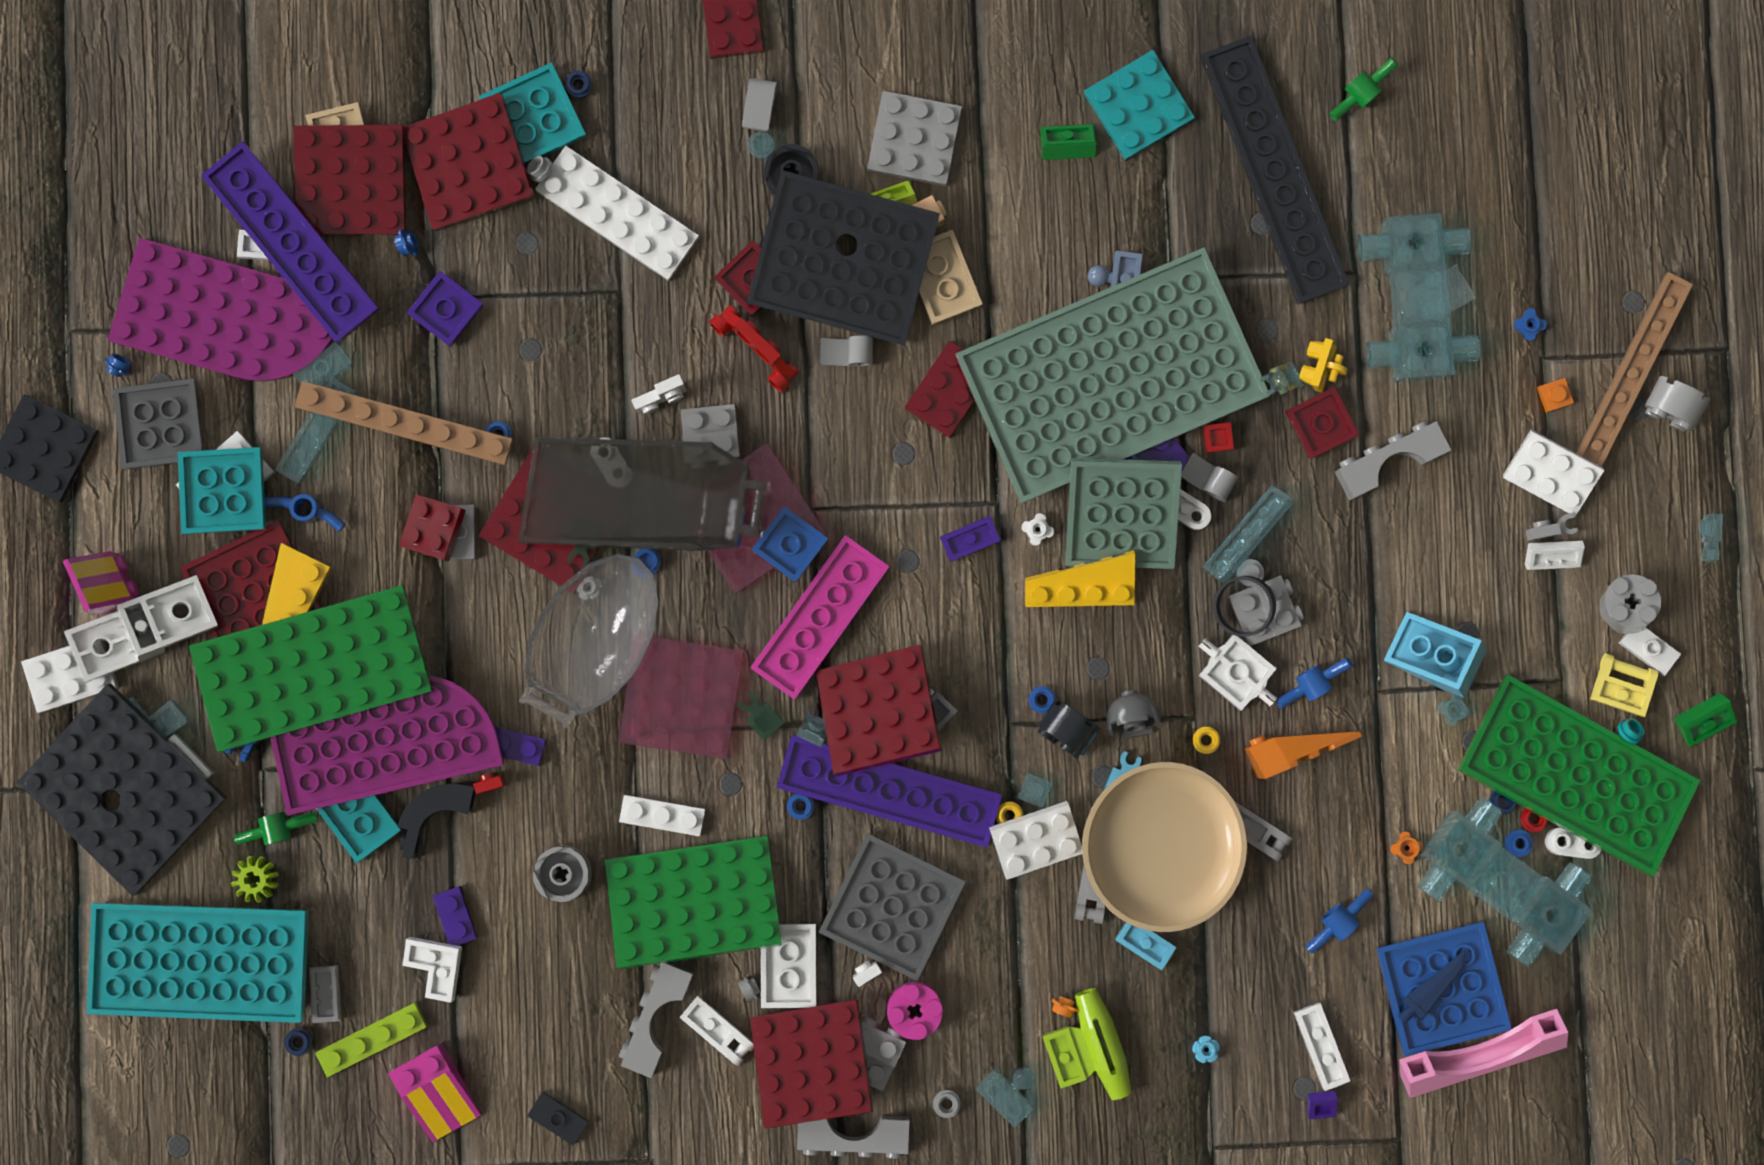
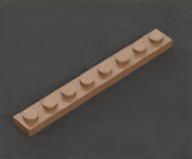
(1634, 368)
(403, 423)

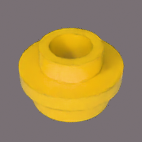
(1214, 736)
(1008, 806)

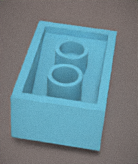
(1436, 654)

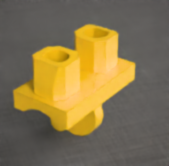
(1325, 354)

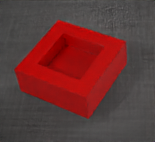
(1218, 437)
(489, 782)

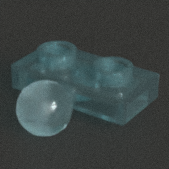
(1006, 1095)

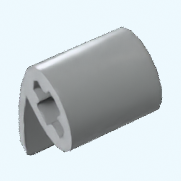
(759, 104)
(847, 352)
(1208, 478)

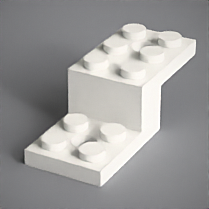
(141, 629)

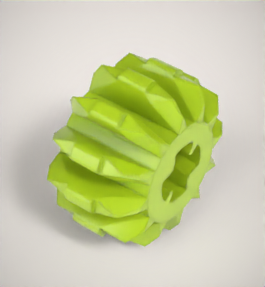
(252, 869)

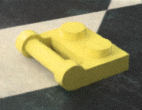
(1621, 693)

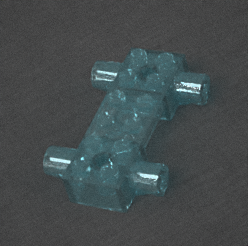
(1418, 298)
(1505, 882)

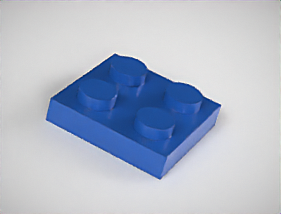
(789, 544)

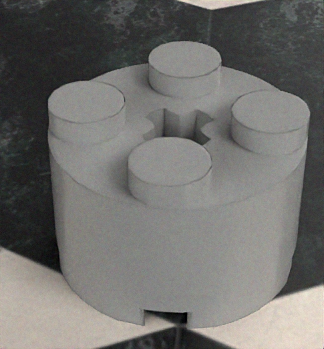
(1677, 403)
(1641, 593)
(557, 888)

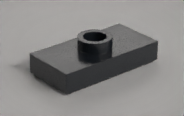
(558, 1118)

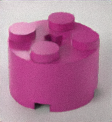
(915, 1026)

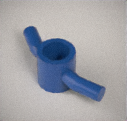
(316, 513)
(1314, 683)
(1340, 921)

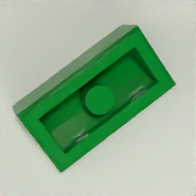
(1068, 142)
(1706, 719)

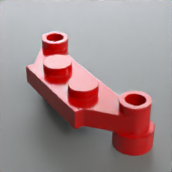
(767, 350)

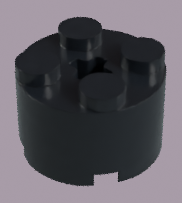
(789, 158)
(1068, 727)

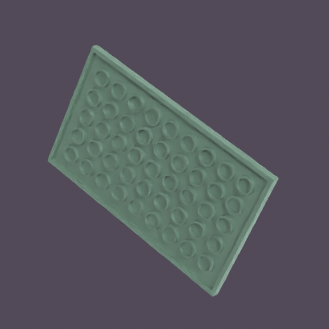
(1112, 374)

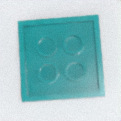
(1138, 105)
(540, 112)
(221, 490)

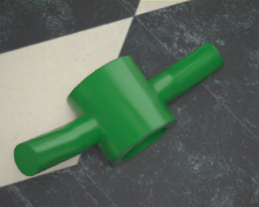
(1363, 89)
(275, 828)

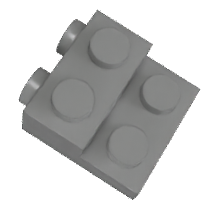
(713, 425)
(1253, 607)
(881, 1050)

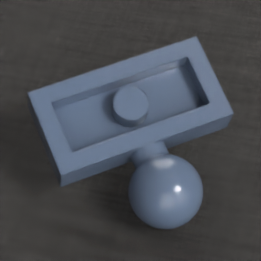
(1125, 266)

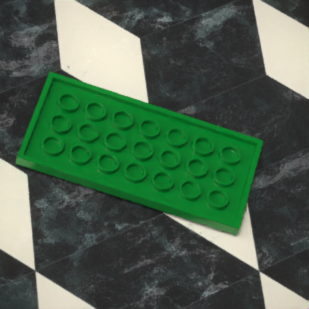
(310, 668)
(1579, 775)

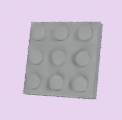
(914, 138)

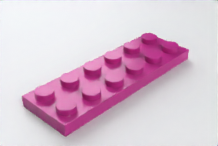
(819, 617)

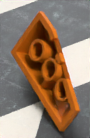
(1282, 753)

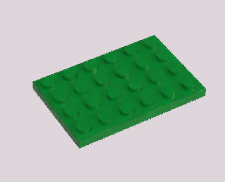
(692, 902)

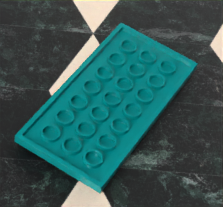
(197, 962)

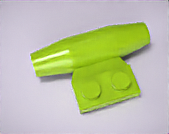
(1090, 1048)

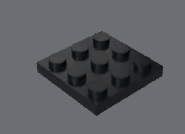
(44, 448)

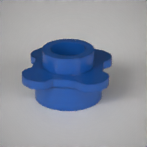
(406, 243)
(1522, 324)

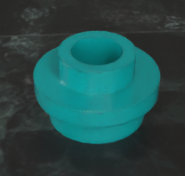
(1631, 730)

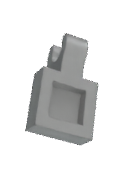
(1543, 528)

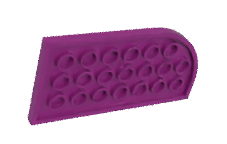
(215, 315)
(386, 749)

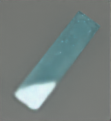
(309, 440)
(1248, 534)

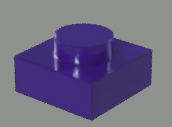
(1322, 1105)

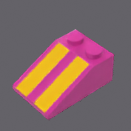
(101, 581)
(435, 1092)

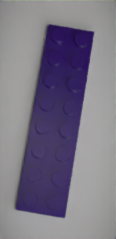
(290, 242)
(892, 793)

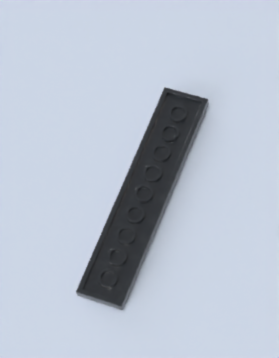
(1274, 170)

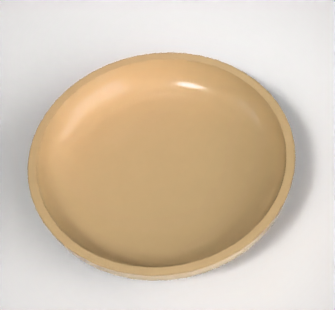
(1164, 847)

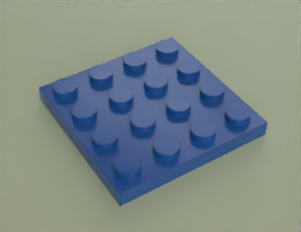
(1469, 1005)

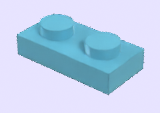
(1146, 945)

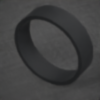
(1217, 611)

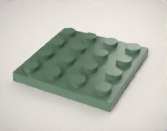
(1123, 509)

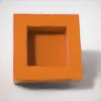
(1555, 395)

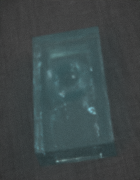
(327, 364)

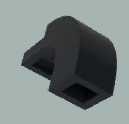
(450, 797)

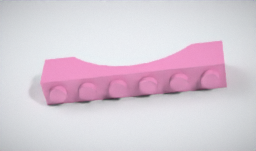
(1529, 1040)

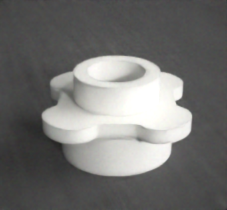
(1045, 530)

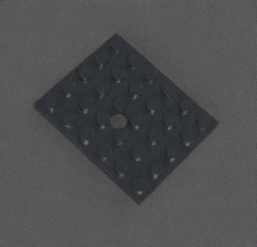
(859, 292)
(158, 787)

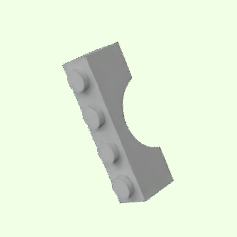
(1362, 474)
(643, 1050)
(888, 1137)

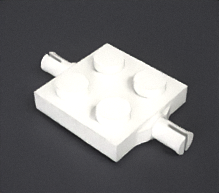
(1237, 672)

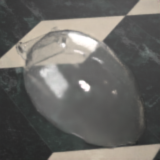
(591, 636)

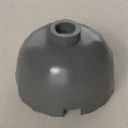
(1132, 715)

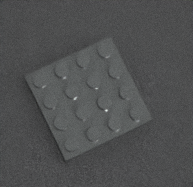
(892, 906)

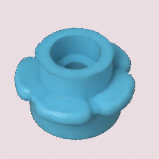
(1198, 1049)

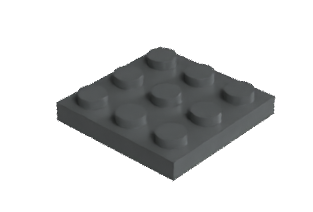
(157, 422)

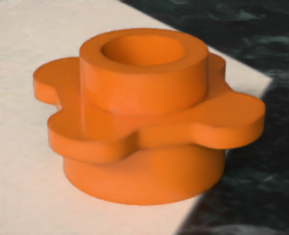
(1414, 847)
(1064, 1007)

